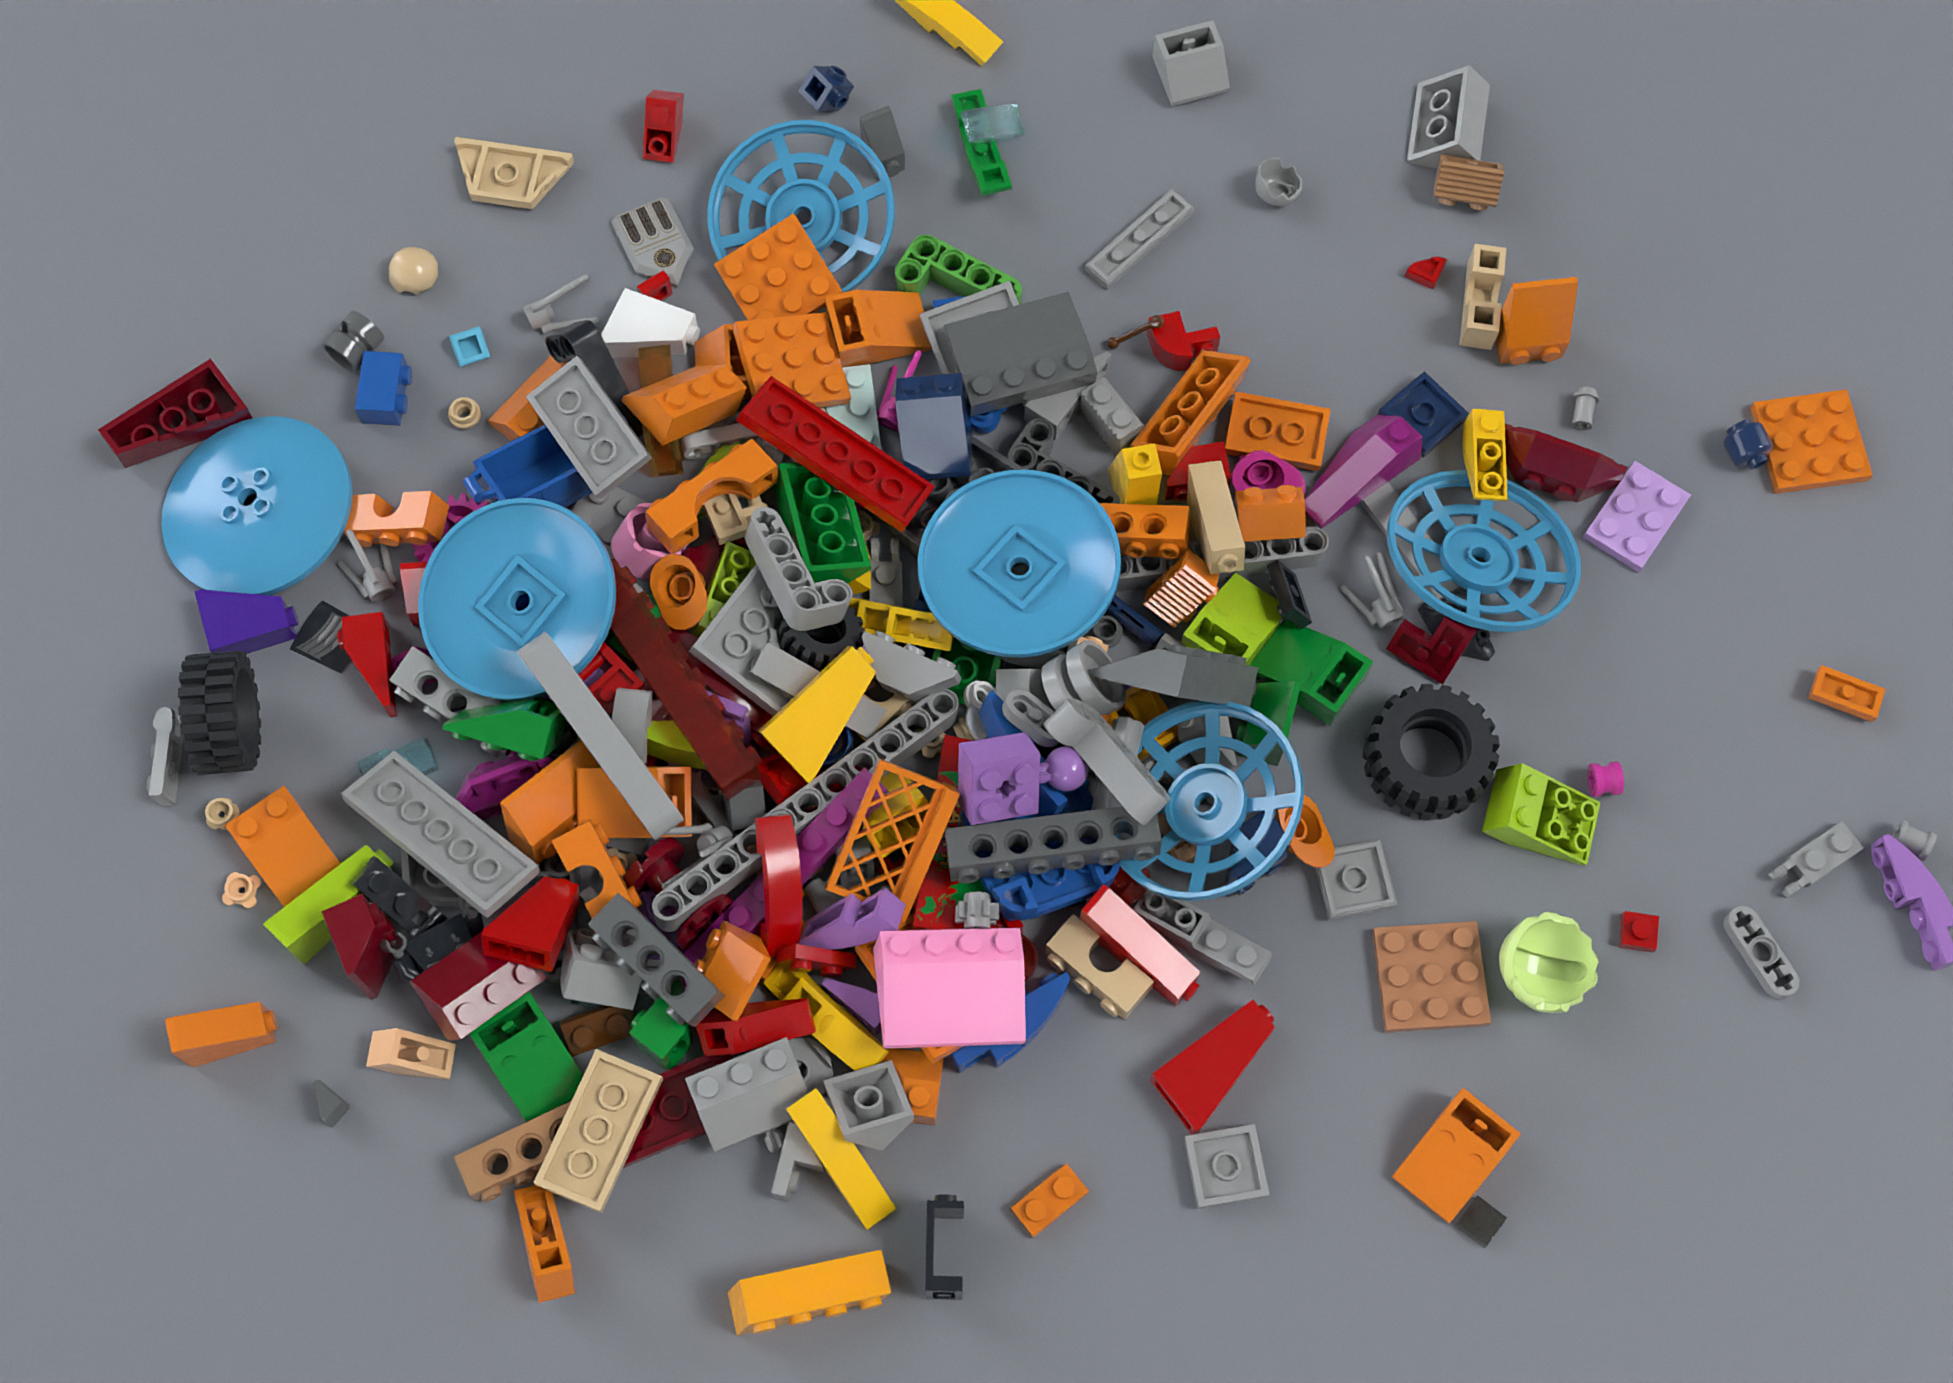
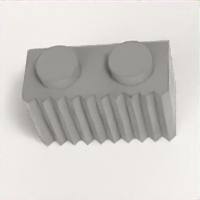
(1110, 415)

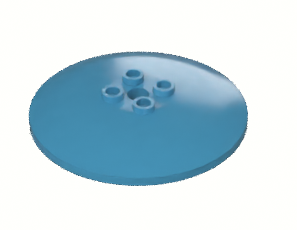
(1010, 521)
(285, 531)
(483, 569)

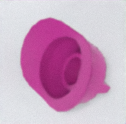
(1265, 471)

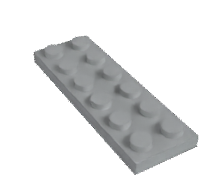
(441, 834)

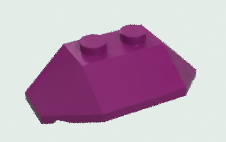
(495, 781)

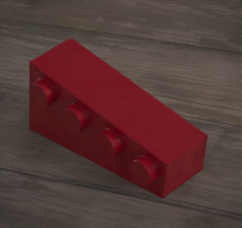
(176, 416)

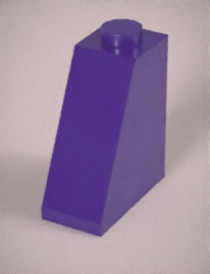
(245, 620)

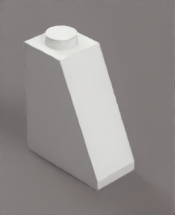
(648, 322)

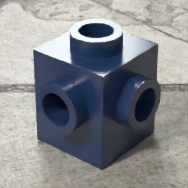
(826, 88)

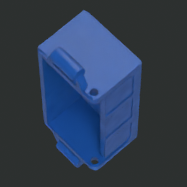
(528, 469)

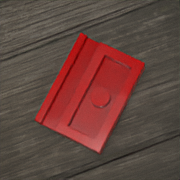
(780, 778)

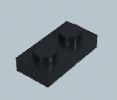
(1289, 595)

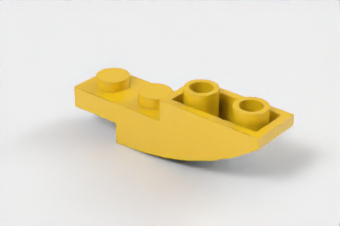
(833, 1022)

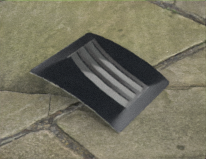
(319, 638)

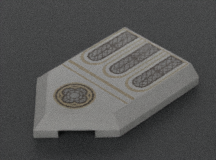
(654, 240)

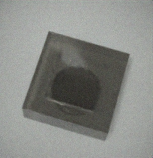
(1480, 1221)

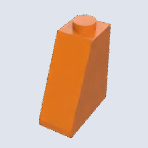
(220, 1032)

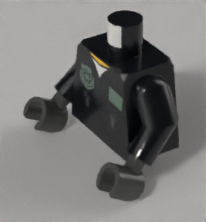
(429, 947)

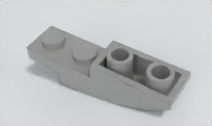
(1203, 937)

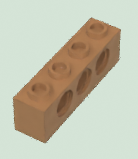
(477, 1162)

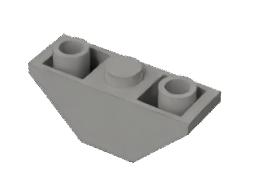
(906, 669)

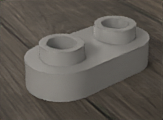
(1029, 716)

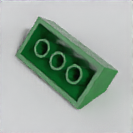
(821, 524)

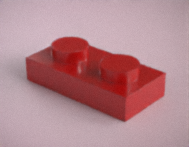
(805, 958)

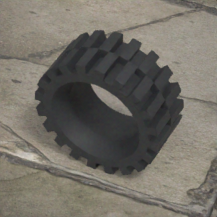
(219, 712)

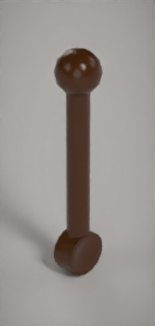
(1155, 322)

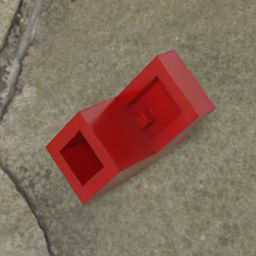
(1176, 347)

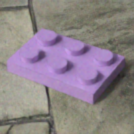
(1636, 516)

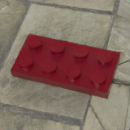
(673, 1113)

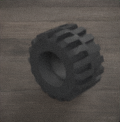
(818, 654)

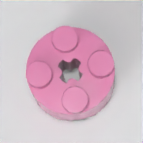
(636, 545)

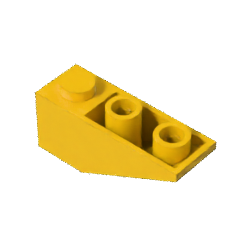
(1485, 454)

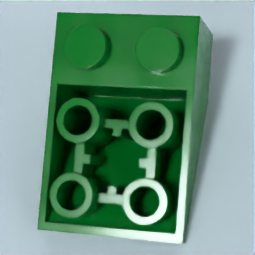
(1323, 664)
(525, 726)
(528, 1058)

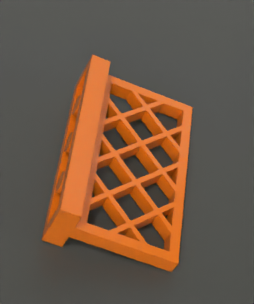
(923, 843)

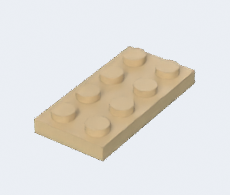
(598, 1131)

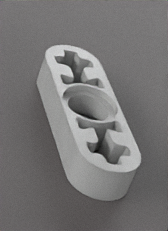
(1764, 937)

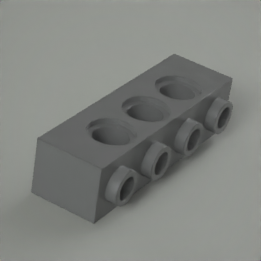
(700, 993)

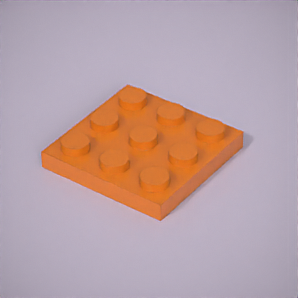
(778, 273)
(795, 352)
(1813, 441)

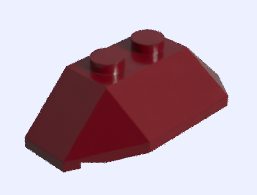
(1559, 465)

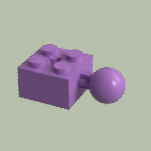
(1004, 773)

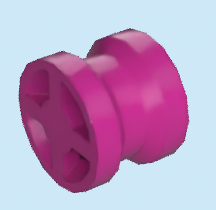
(1605, 779)

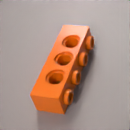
(1142, 520)

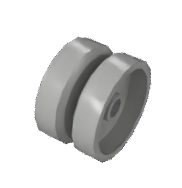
(1071, 678)

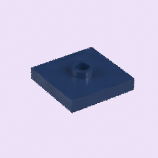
(1427, 410)

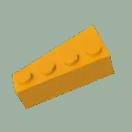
(809, 1291)

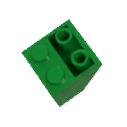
(660, 1034)

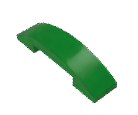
(983, 158)

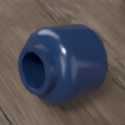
(1748, 444)

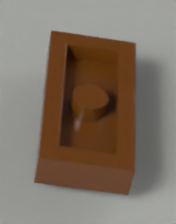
(596, 1028)

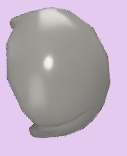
(1277, 183)

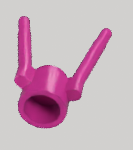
(887, 409)

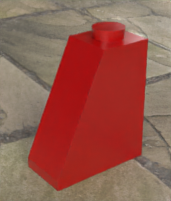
(534, 925)

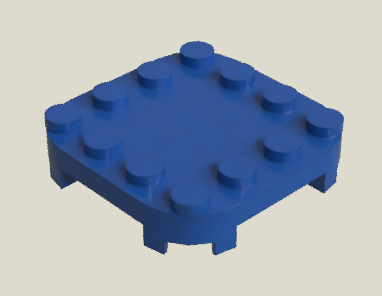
(1034, 895)

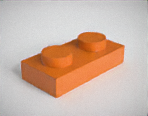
(1847, 693)
(1049, 1200)

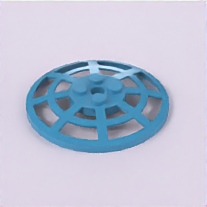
(805, 195)
(1480, 541)
(1229, 796)

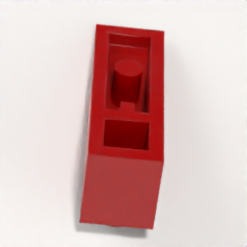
(369, 647)

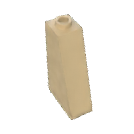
(1214, 518)

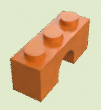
(416, 520)
(587, 847)

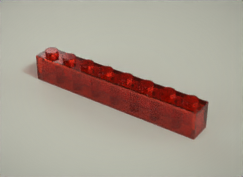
(681, 689)

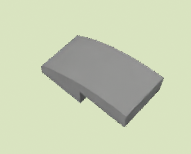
(632, 717)

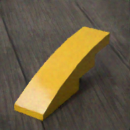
(954, 26)
(902, 624)
(841, 1159)

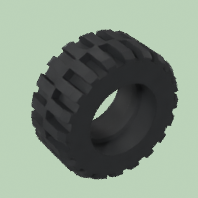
(1445, 713)

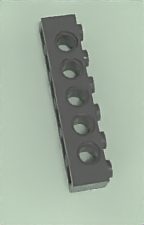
(1037, 831)

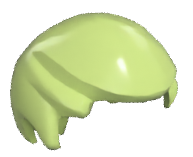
(1548, 962)

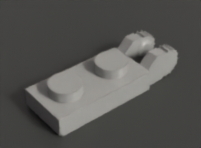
(886, 576)
(166, 757)
(1819, 857)

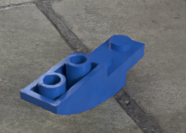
(1039, 1009)

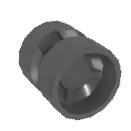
(355, 337)

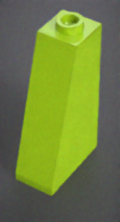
(301, 922)

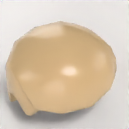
(413, 270)

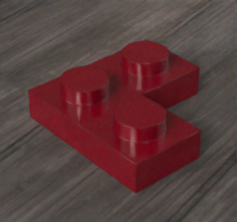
(1432, 654)

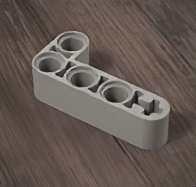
(800, 600)
(1131, 783)

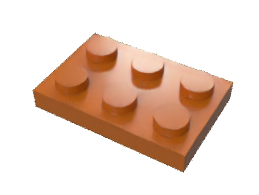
(1278, 426)

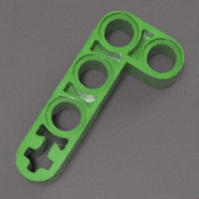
(935, 269)

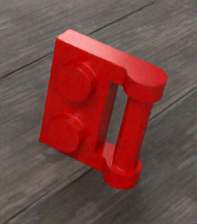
(616, 677)

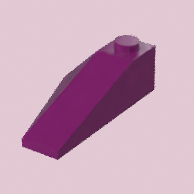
(1362, 466)

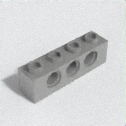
(417, 669)

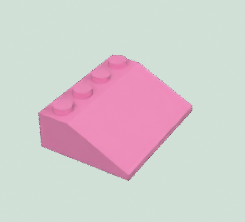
(950, 987)

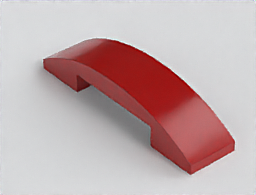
(781, 882)

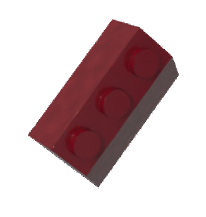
(356, 933)
(471, 987)

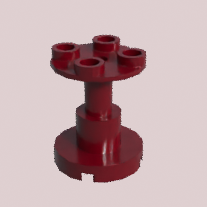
(658, 869)

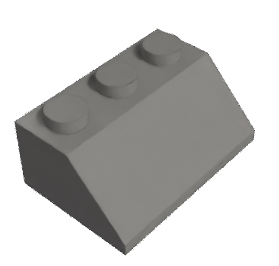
(1449, 117)
(747, 1094)

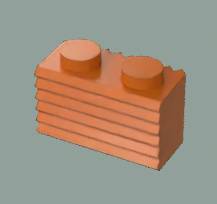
(1181, 590)

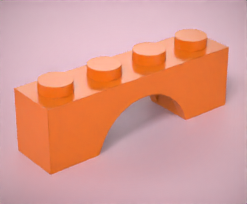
(742, 472)

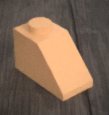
(410, 1054)

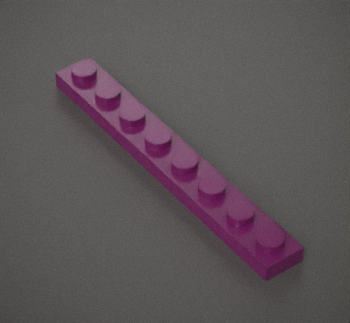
(815, 847)

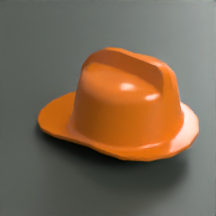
(679, 591)
(1311, 838)

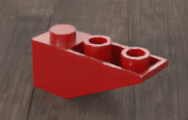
(756, 1027)

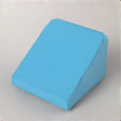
(469, 346)

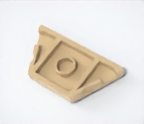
(510, 172)

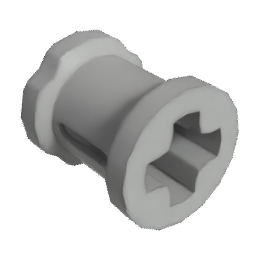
(1914, 839)

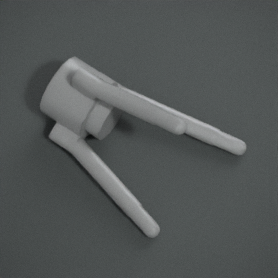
(540, 312)
(377, 583)
(1385, 609)
(708, 843)

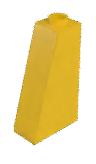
(1136, 475)
(816, 716)

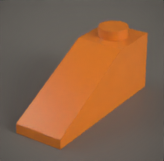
(544, 1243)

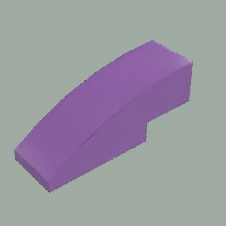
(853, 921)

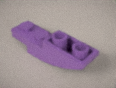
(1912, 885)

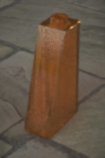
(654, 366)

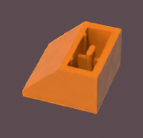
(721, 349)

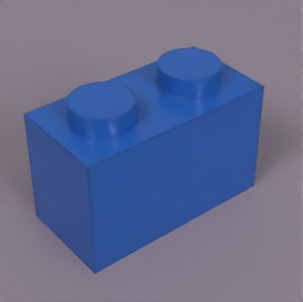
(382, 388)

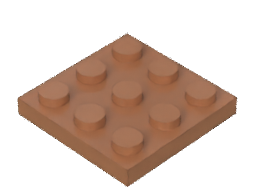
(1431, 977)

